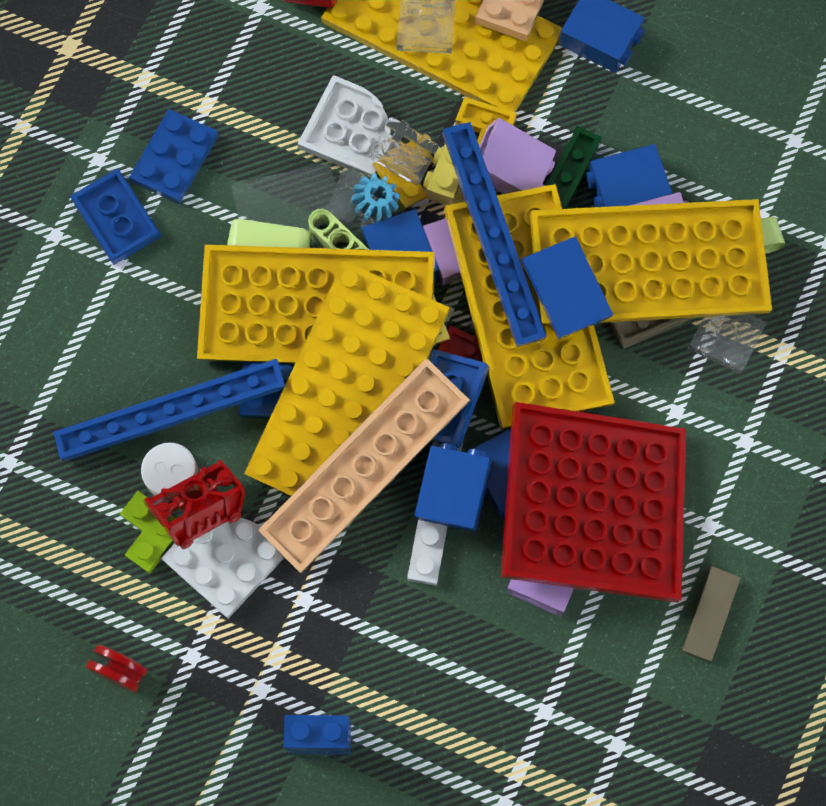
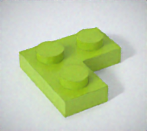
(153, 540)

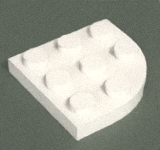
(345, 126)
(226, 563)

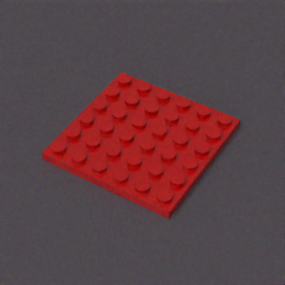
(595, 503)

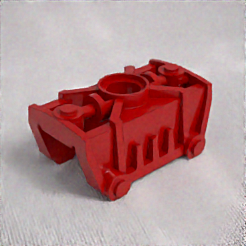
(202, 503)

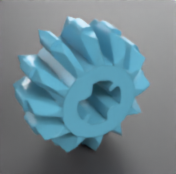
(380, 189)

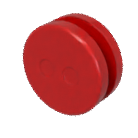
(119, 669)

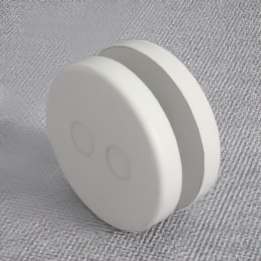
(167, 466)

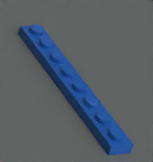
(493, 234)
(169, 410)

